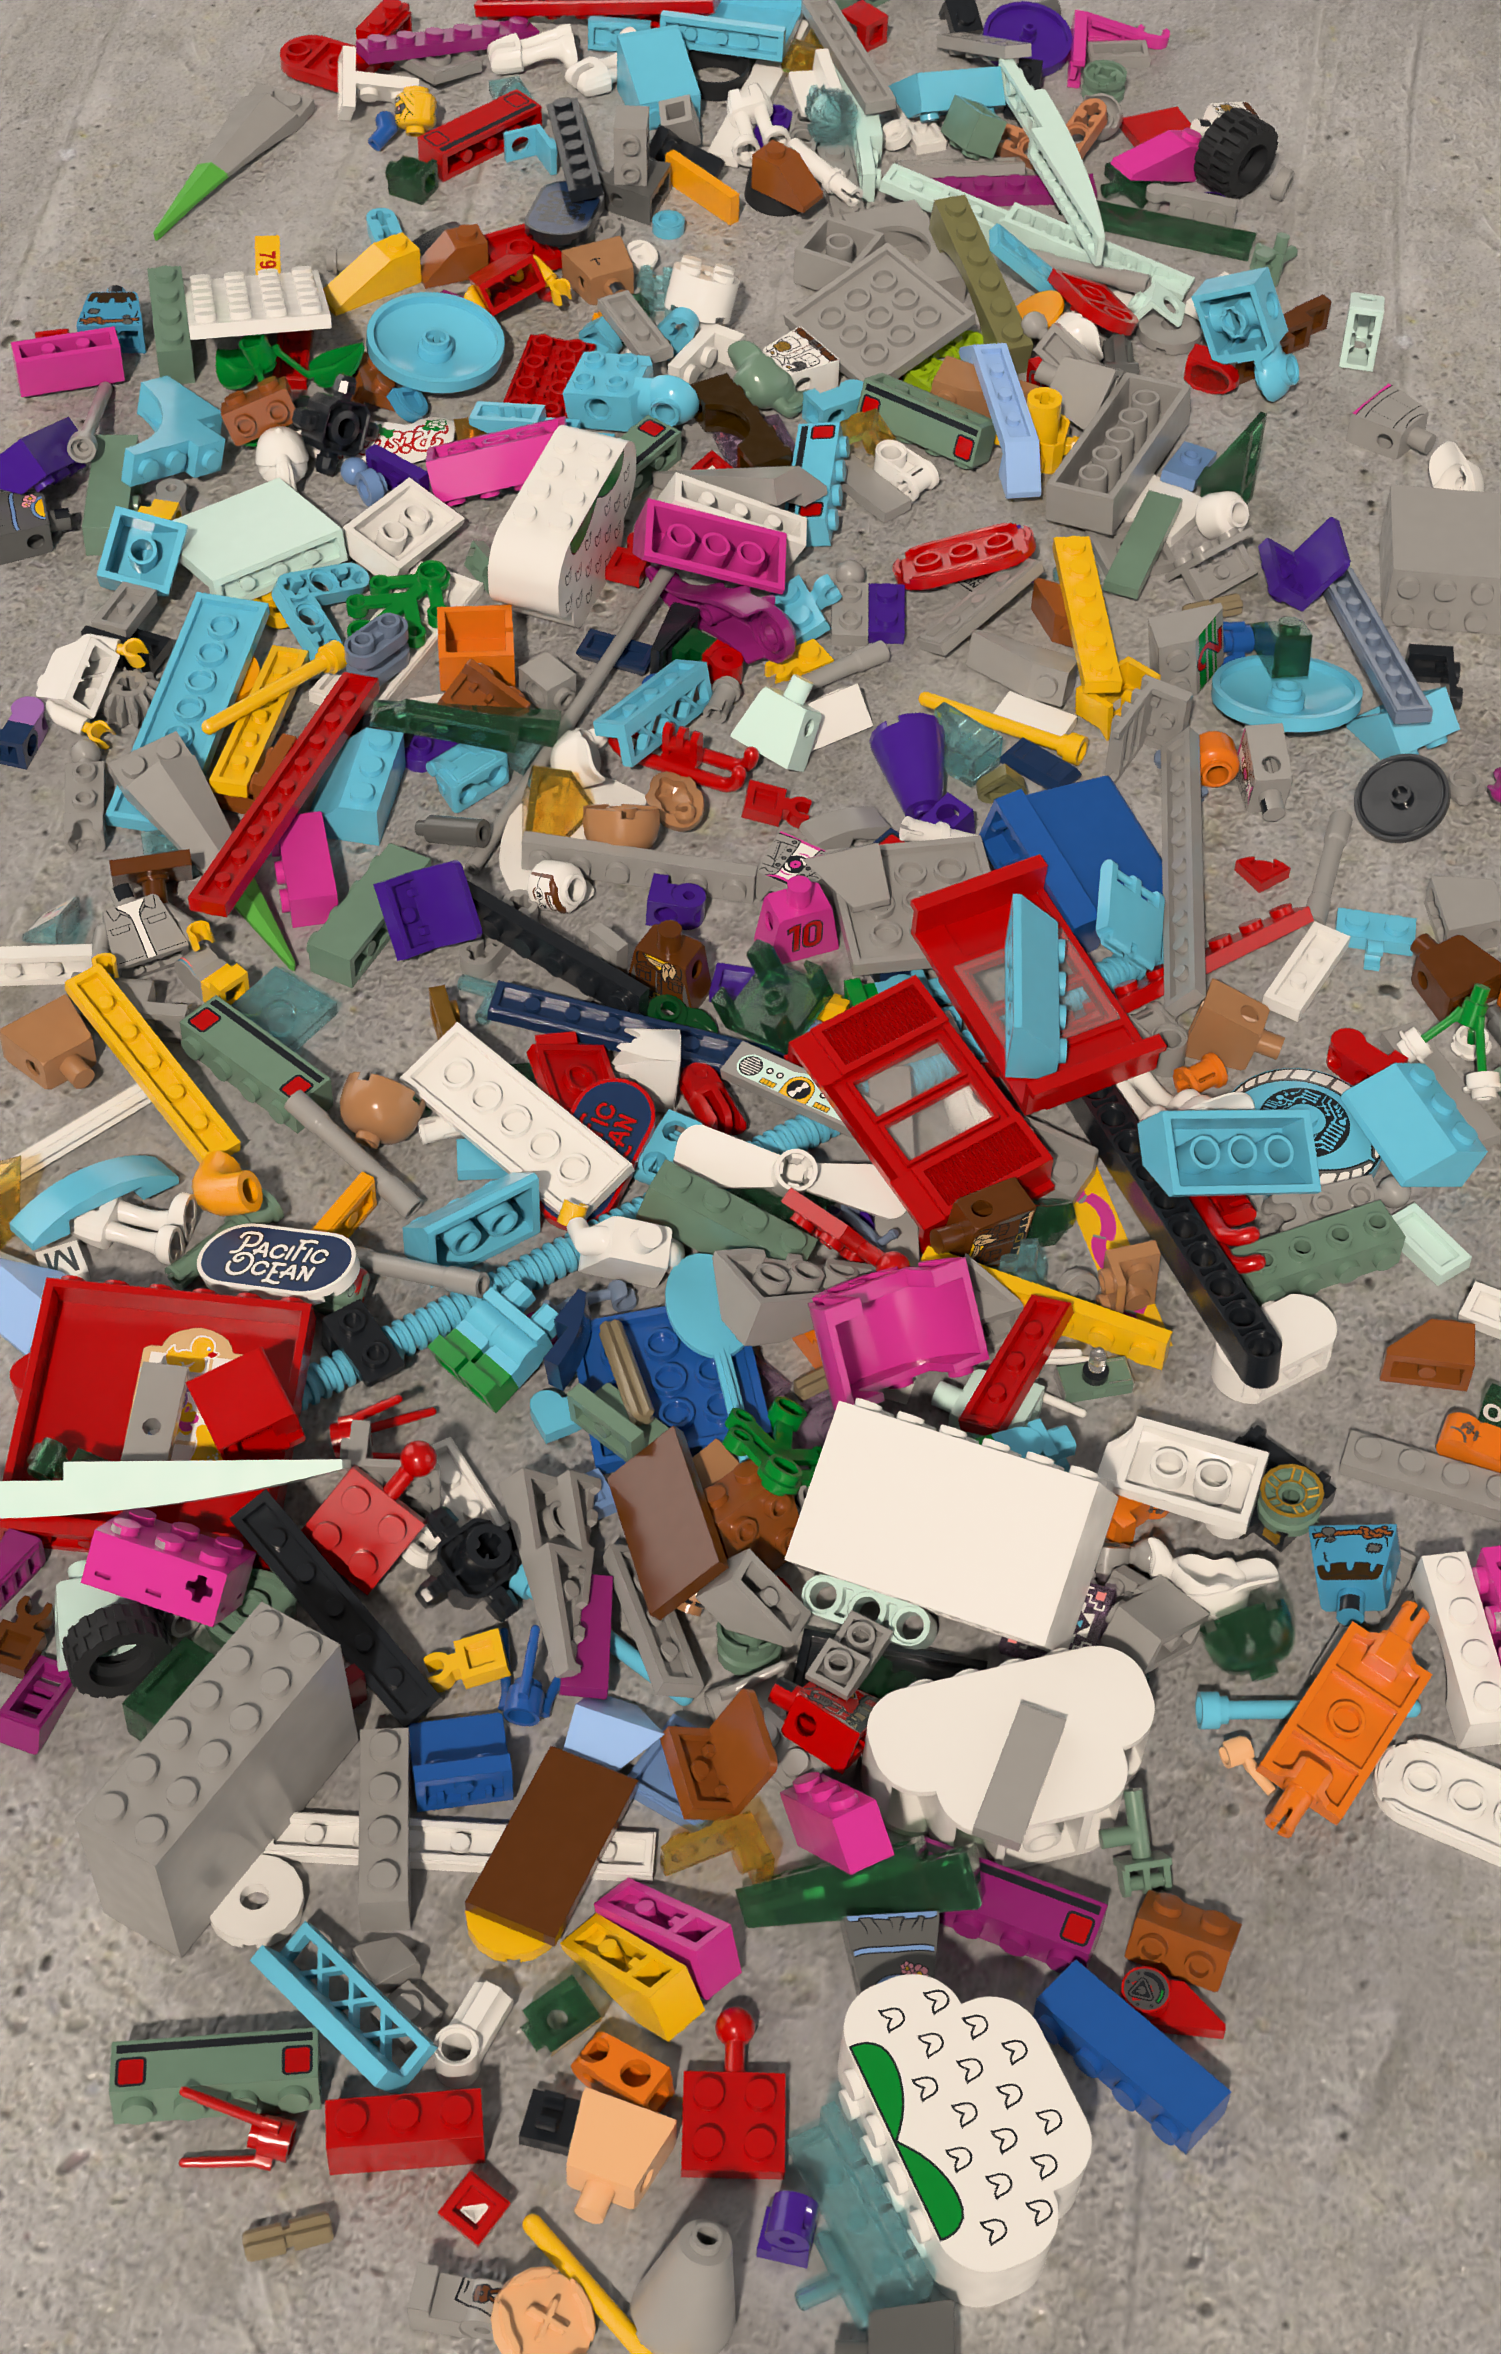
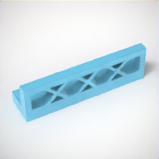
(655, 699)
(329, 2018)

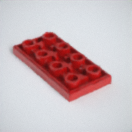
(545, 372)

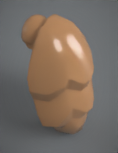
(678, 801)

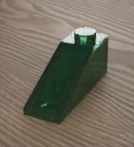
(1237, 464)
(1283, 646)

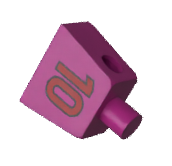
(797, 921)

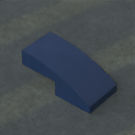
(573, 1334)

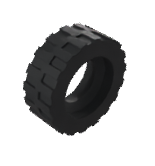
(107, 1630)

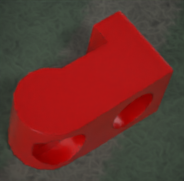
(1355, 1058)

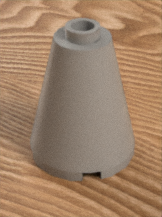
(688, 2294)

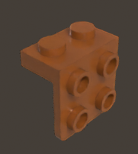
(752, 1516)
(721, 1765)

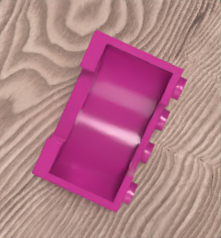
(897, 1326)

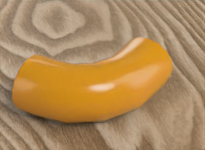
(224, 1188)

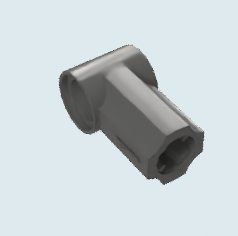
(1119, 354)

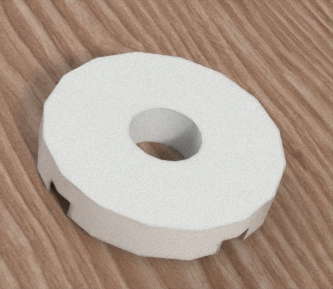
(273, 1920)

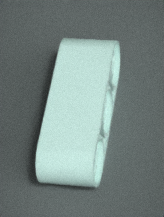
(852, 1597)

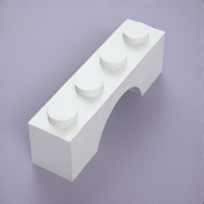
(1450, 1595)

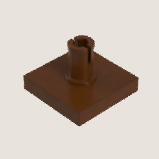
(153, 871)

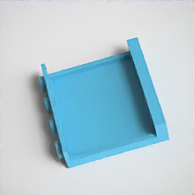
(741, 28)

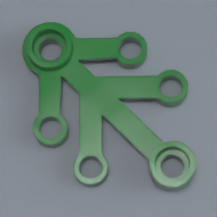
(429, 579)
(781, 1470)

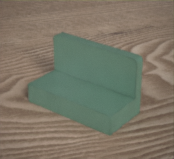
(607, 1420)

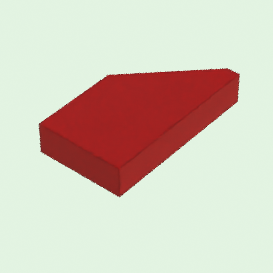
(1189, 2015)

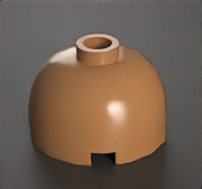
(622, 825)
(379, 1110)

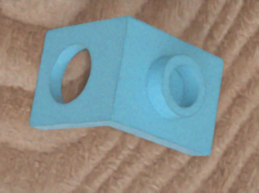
(538, 144)

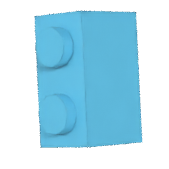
(141, 551)
(1390, 739)

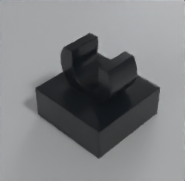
(549, 2121)

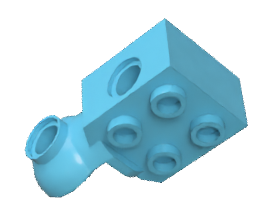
(1246, 324)
(621, 390)

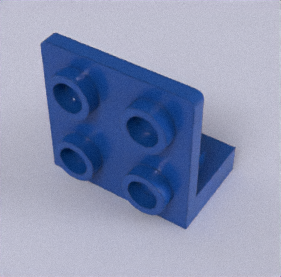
(460, 1762)

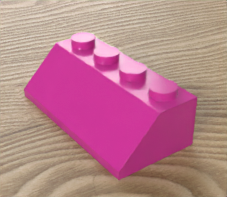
(487, 461)
(711, 545)

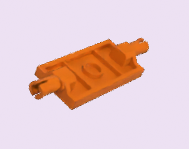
(1345, 1721)

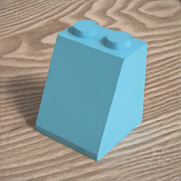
(654, 69)

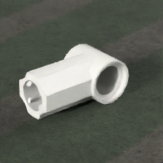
(472, 2033)

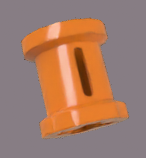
(1201, 1075)

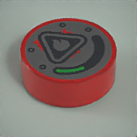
(1146, 1991)

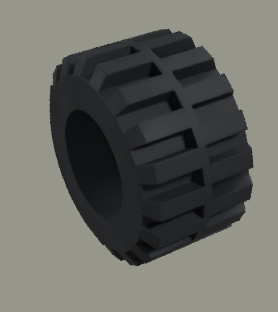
(1236, 153)

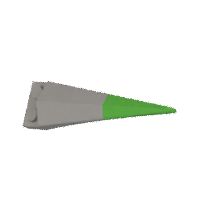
(250, 129)
(176, 798)

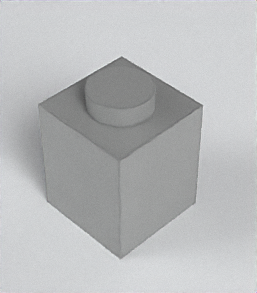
(681, 118)

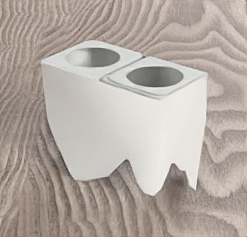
(653, 1062)

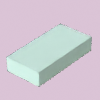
(1430, 1245)

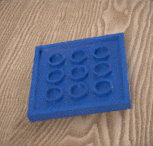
(677, 1379)

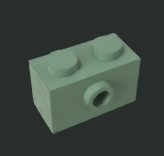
(973, 128)

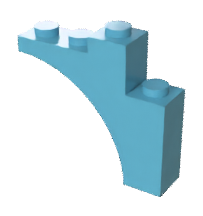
(184, 434)

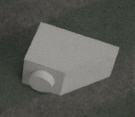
(754, 1602)

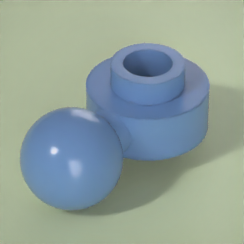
(369, 484)

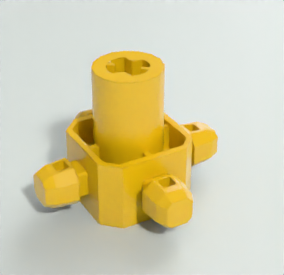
(1050, 426)

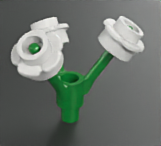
(1469, 1043)

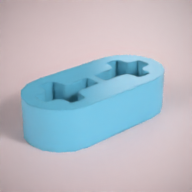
(383, 217)
(679, 338)

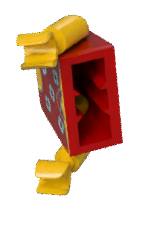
(512, 280)

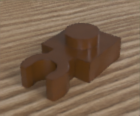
(23, 1640)

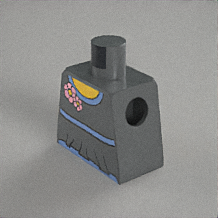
(28, 526)
(890, 1946)

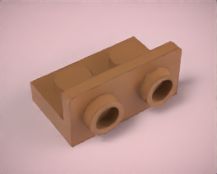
(1129, 1277)

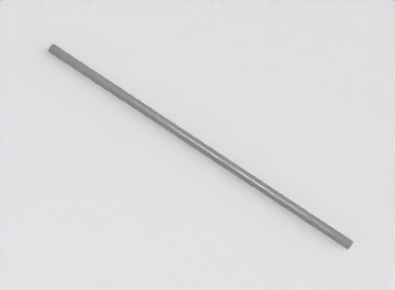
(576, 708)

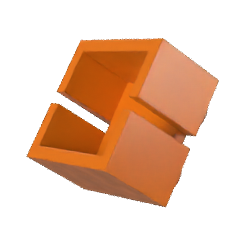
(475, 634)

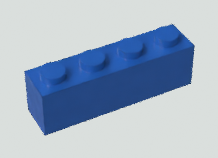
(1130, 2057)

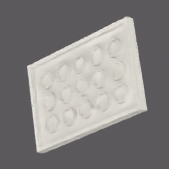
(256, 303)

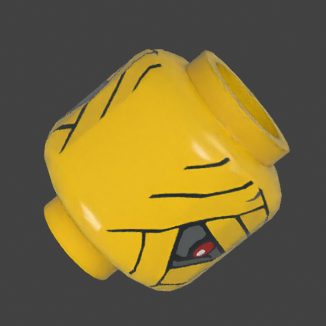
(415, 110)

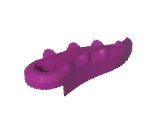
(735, 617)

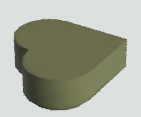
(999, 783)

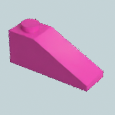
(1162, 158)
(677, 1930)

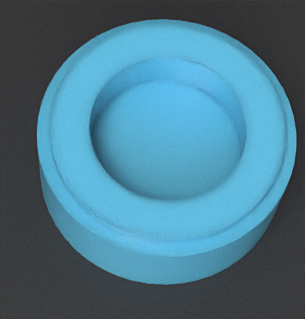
(668, 224)

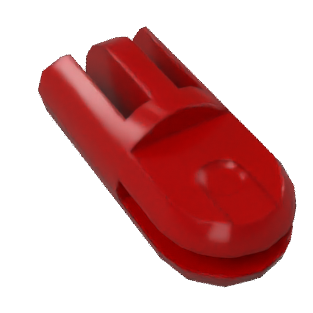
(710, 1099)

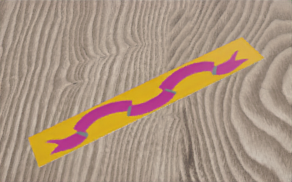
(1105, 1232)

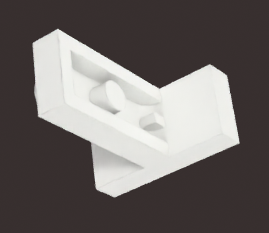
(365, 85)
(706, 346)

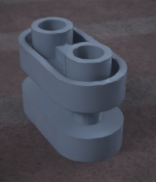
(379, 648)

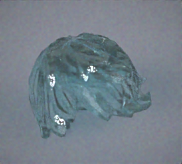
(831, 114)

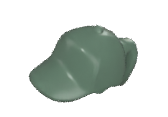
(763, 380)

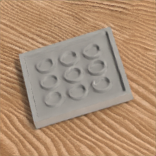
(881, 316)
(881, 936)

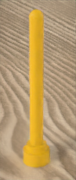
(327, 660)
(1070, 747)
(570, 2267)

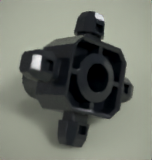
(334, 423)
(470, 1565)

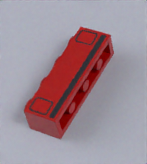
(478, 134)

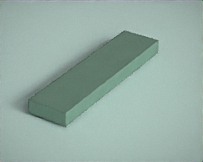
(1142, 544)

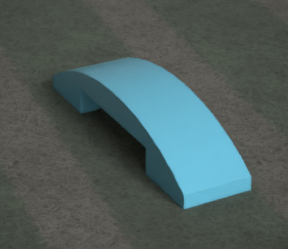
(49, 1213)

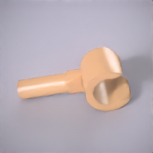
(1240, 1751)

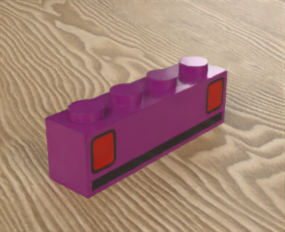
(1029, 1916)

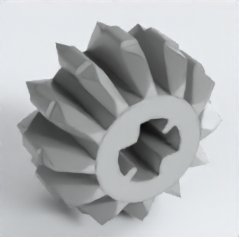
(128, 697)

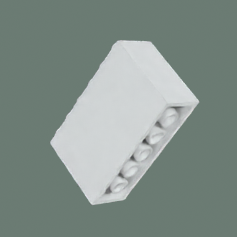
(953, 1524)

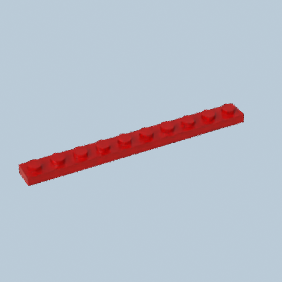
(283, 795)
(1220, 952)

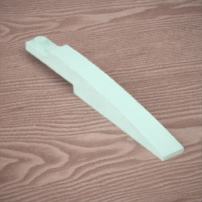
(867, 148)
(1055, 158)
(1031, 228)
(148, 1484)

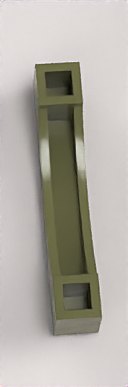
(960, 236)

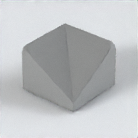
(386, 1964)

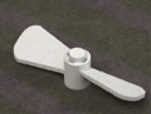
(741, 1165)

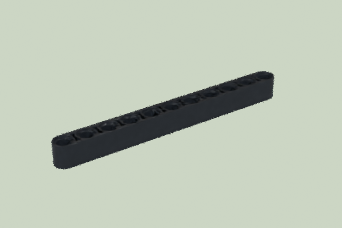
(1183, 1242)

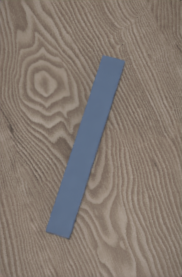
(1377, 651)

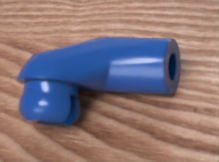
(385, 130)

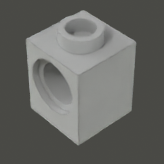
(547, 683)

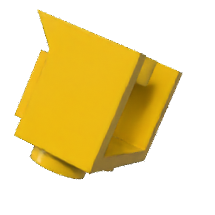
(1098, 707)

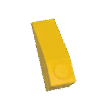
(376, 273)
(636, 1975)

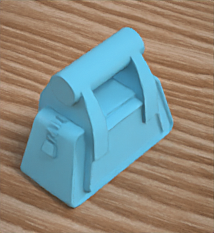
(468, 774)

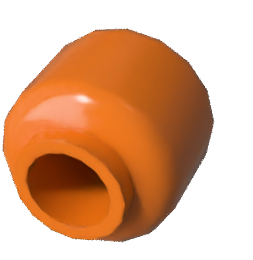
(1217, 759)

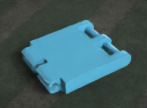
(1127, 920)

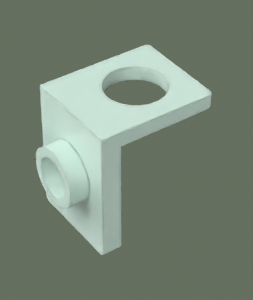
(1154, 298)

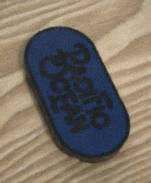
(557, 220)

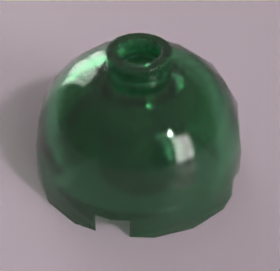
(1251, 1640)

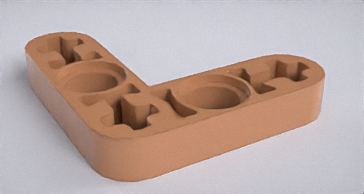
(1076, 125)

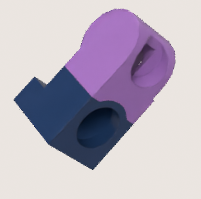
(23, 732)

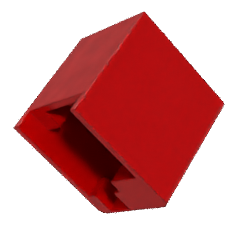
(246, 1408)

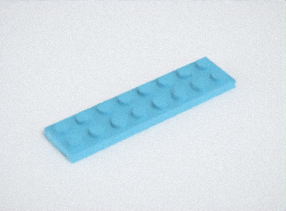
(197, 684)

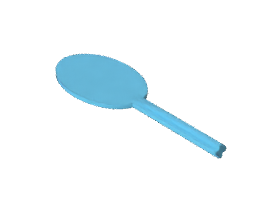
(697, 1321)

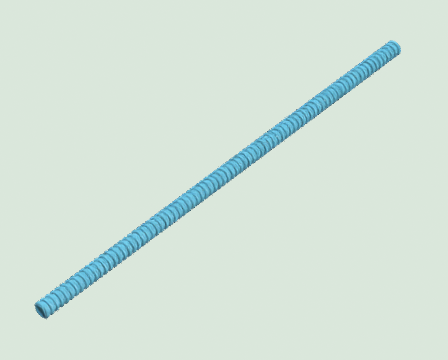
(562, 1256)

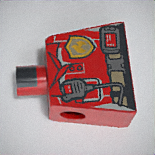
(823, 1721)

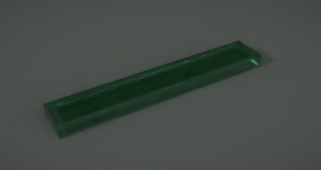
(1176, 231)

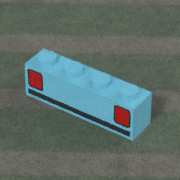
(821, 452)

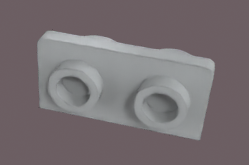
(1072, 1163)

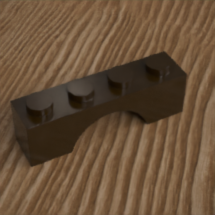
(729, 411)

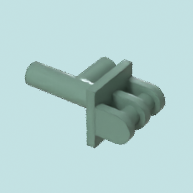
(1274, 258)
(1141, 1856)

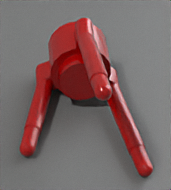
(343, 1427)
(268, 2135)

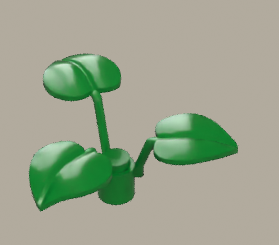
(256, 357)

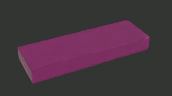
(594, 1650)

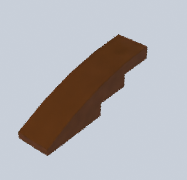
(1301, 324)

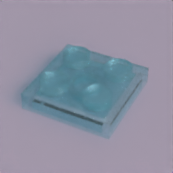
(286, 1008)

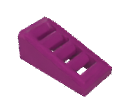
(20, 1561)
(28, 1730)

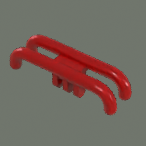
(685, 756)
(1222, 1215)

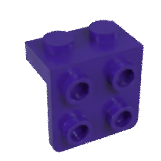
(1309, 570)
(428, 909)

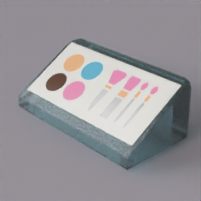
(55, 924)

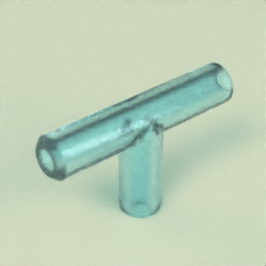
(481, 988)
(839, 2282)

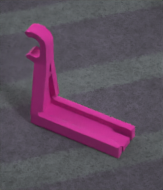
(1092, 27)

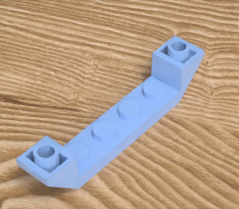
(1010, 416)

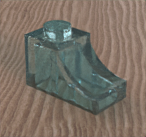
(969, 745)

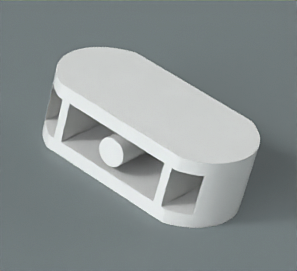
(1307, 1343)

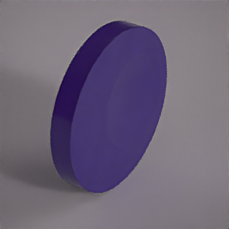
(1035, 25)

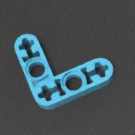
(310, 599)

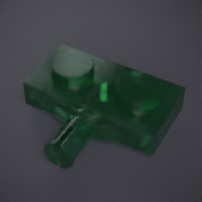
(1121, 184)

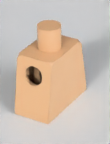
(615, 2153)

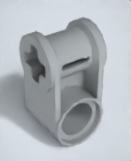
(1157, 1021)

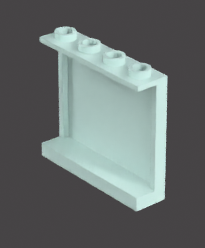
(256, 537)

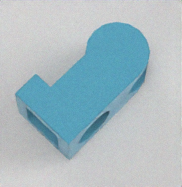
(833, 404)
(661, 1145)

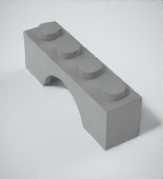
(384, 1830)

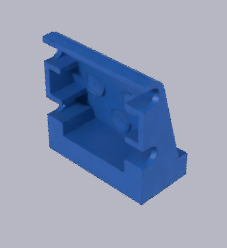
(1075, 834)

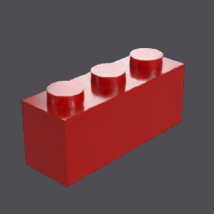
(404, 2131)

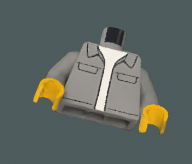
(144, 934)

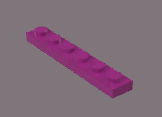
(440, 41)
(1006, 190)

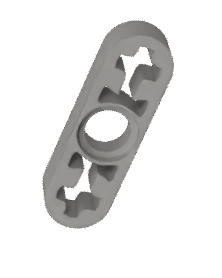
(495, 952)

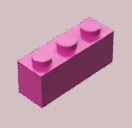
(67, 361)
(305, 871)
(836, 1822)

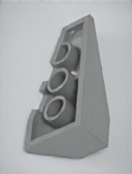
(770, 1297)

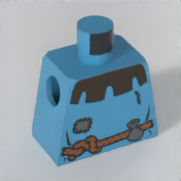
(118, 310)
(1355, 1568)

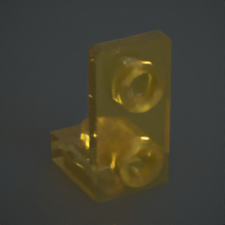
(801, 53)
(868, 428)
(728, 1833)

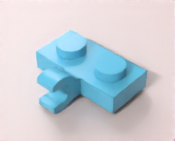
(806, 606)
(1376, 934)

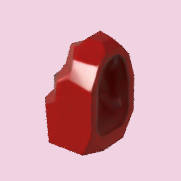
(1209, 375)

